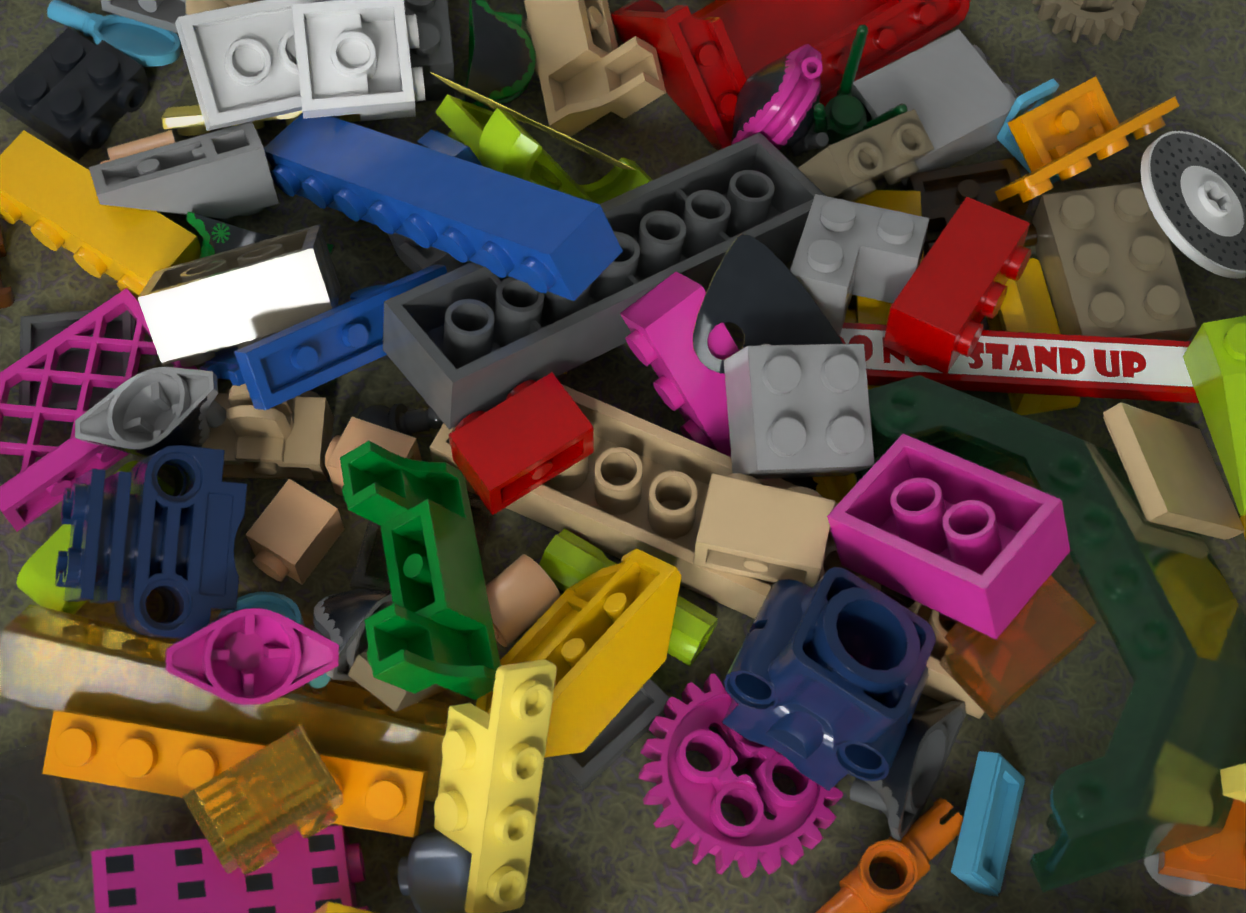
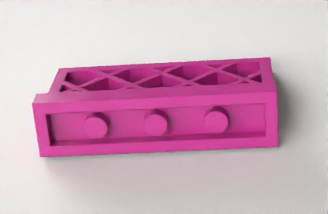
(43, 482)

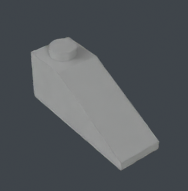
(206, 175)

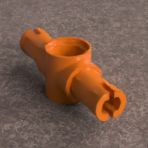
(908, 857)

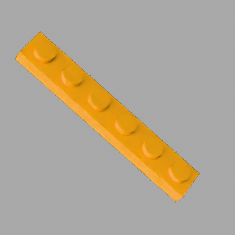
(180, 760)

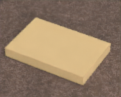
(1172, 472)

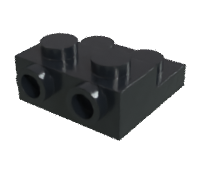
(76, 92)

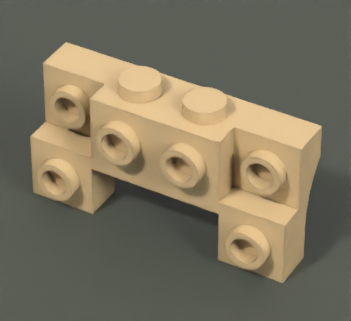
(584, 68)

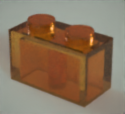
(1030, 646)

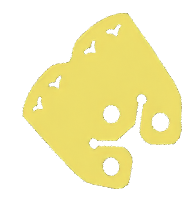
(566, 139)

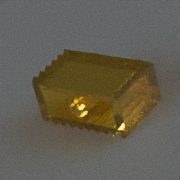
(265, 802)

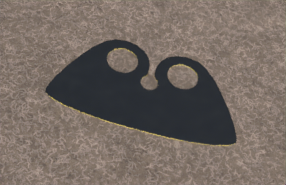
(762, 299)

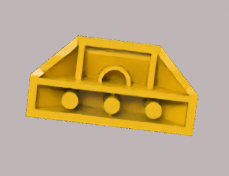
(605, 643)

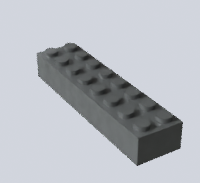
(481, 335)

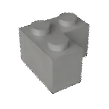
(856, 252)

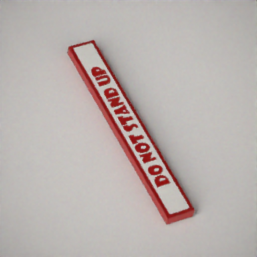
(1043, 365)

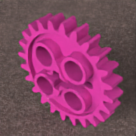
(695, 797)

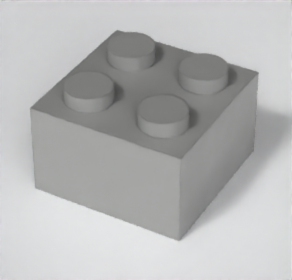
(799, 411)

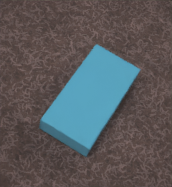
(988, 824)

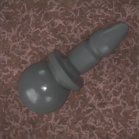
(401, 419)

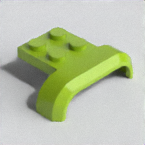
(510, 149)

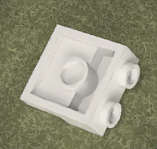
(357, 59)

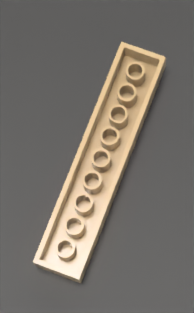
(650, 494)

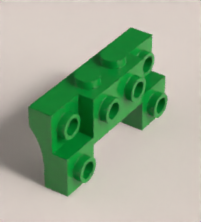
(440, 606)

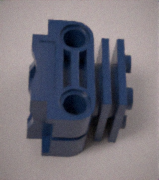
(141, 540)

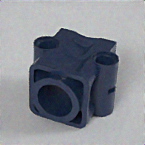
(830, 676)

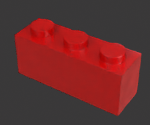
(958, 285)

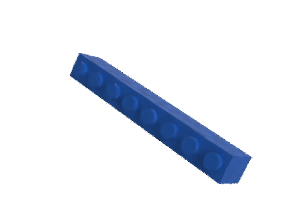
(446, 203)

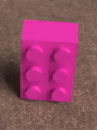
(950, 534)

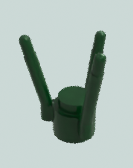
(845, 113)

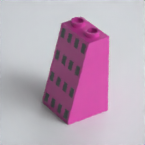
(192, 880)

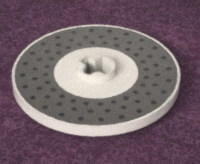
(1198, 200)

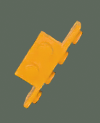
(1068, 130)

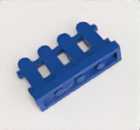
(316, 348)

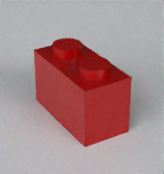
(521, 442)

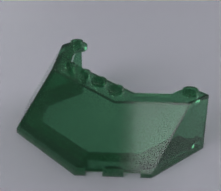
(1163, 610)

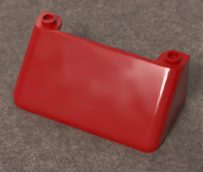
(720, 46)

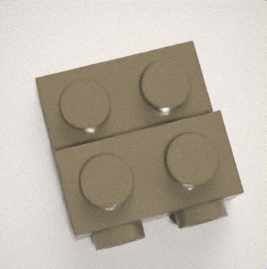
(860, 160)

